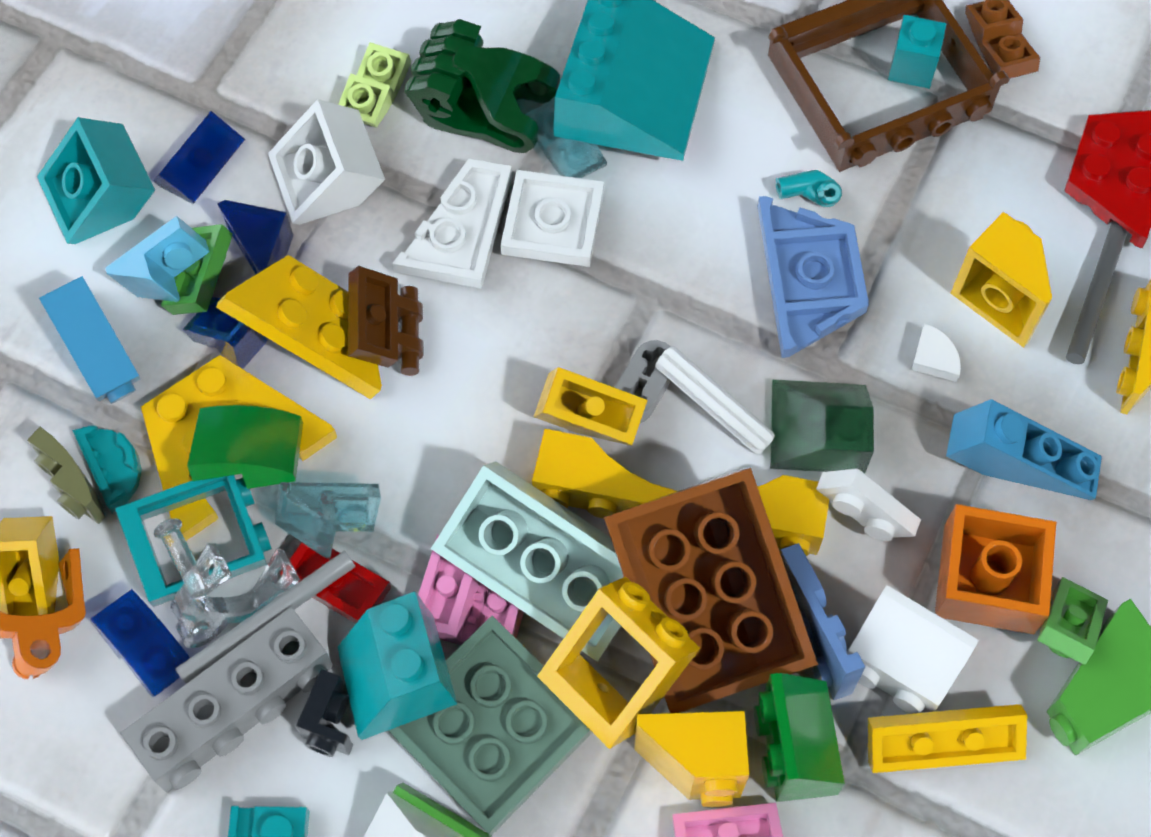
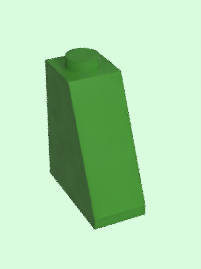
(1110, 688)

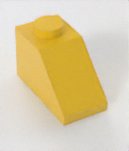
(589, 407)
(28, 566)

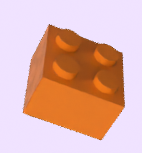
(996, 569)

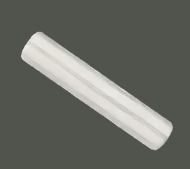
(715, 400)

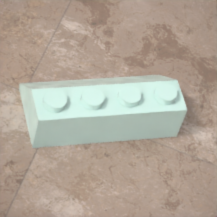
(531, 552)

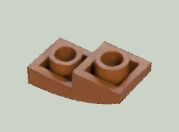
(1000, 37)

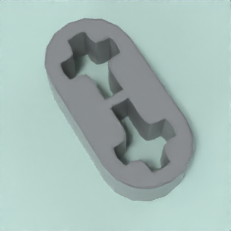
(635, 376)

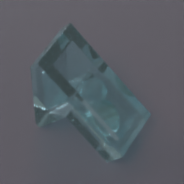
(320, 509)

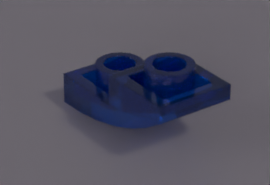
(141, 642)

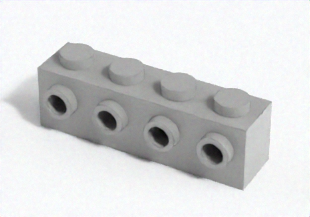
(227, 701)

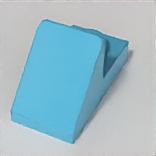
(154, 262)

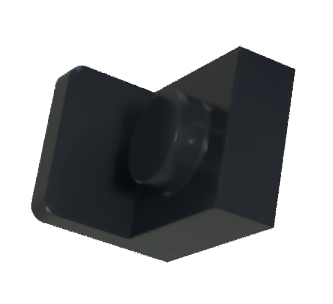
(325, 706)

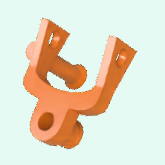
(37, 637)

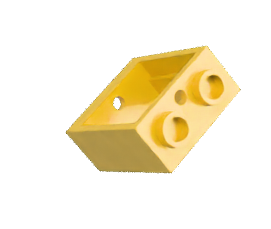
(589, 692)

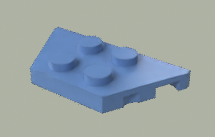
(811, 274)

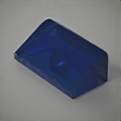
(199, 158)

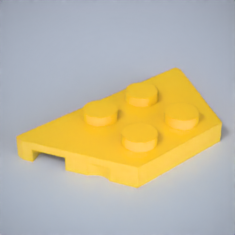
(303, 316)

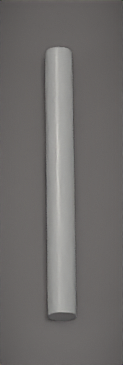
(292, 598)

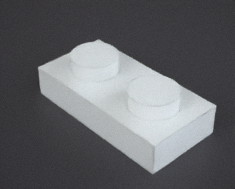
(868, 504)

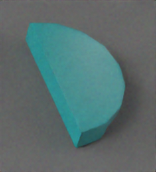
(112, 463)

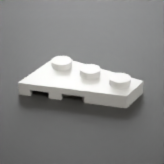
(463, 228)

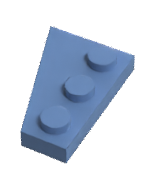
(824, 631)

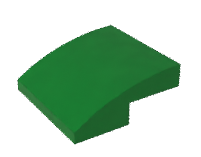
(248, 442)

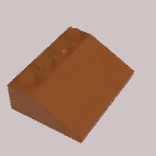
(720, 575)

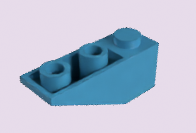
(1022, 451)

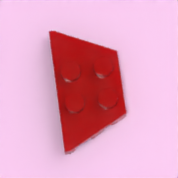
(1115, 171)

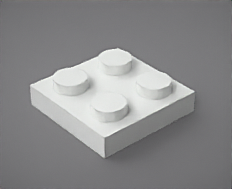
(552, 218)

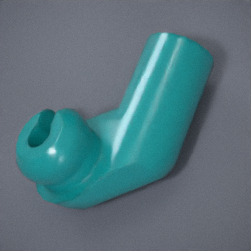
(812, 185)

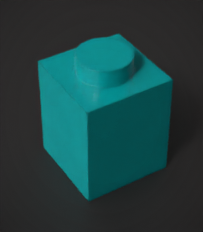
(917, 51)

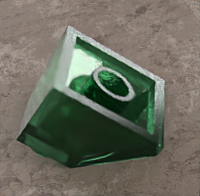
(821, 426)

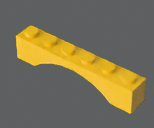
(584, 477)

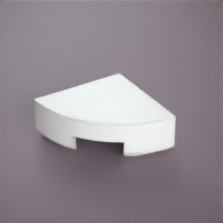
(936, 355)

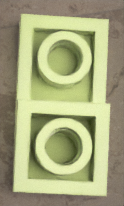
(376, 83)

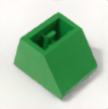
(800, 738)

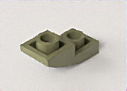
(68, 479)

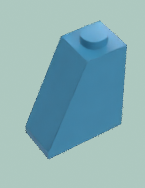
(91, 340)

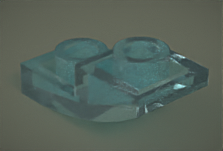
(567, 156)

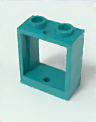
(140, 545)

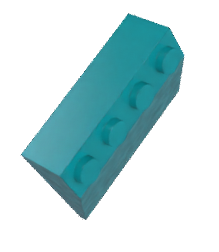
(633, 78)

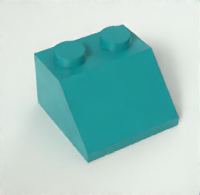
(94, 180)
(395, 666)

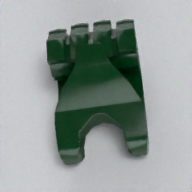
(476, 88)

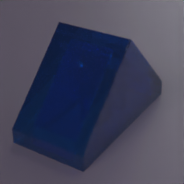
(258, 232)

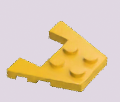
(173, 420)

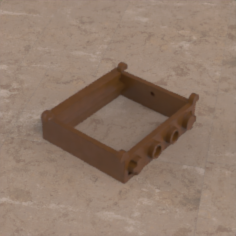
(856, 18)

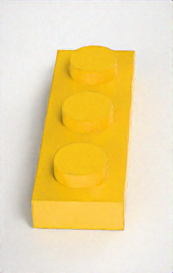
(947, 738)

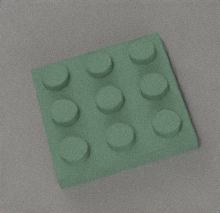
(500, 734)

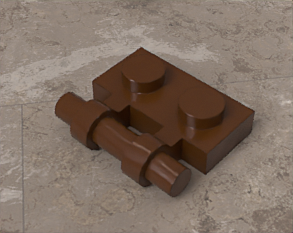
(374, 320)

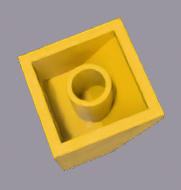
(1006, 278)
(697, 753)

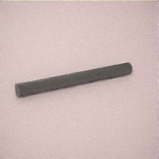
(1096, 294)

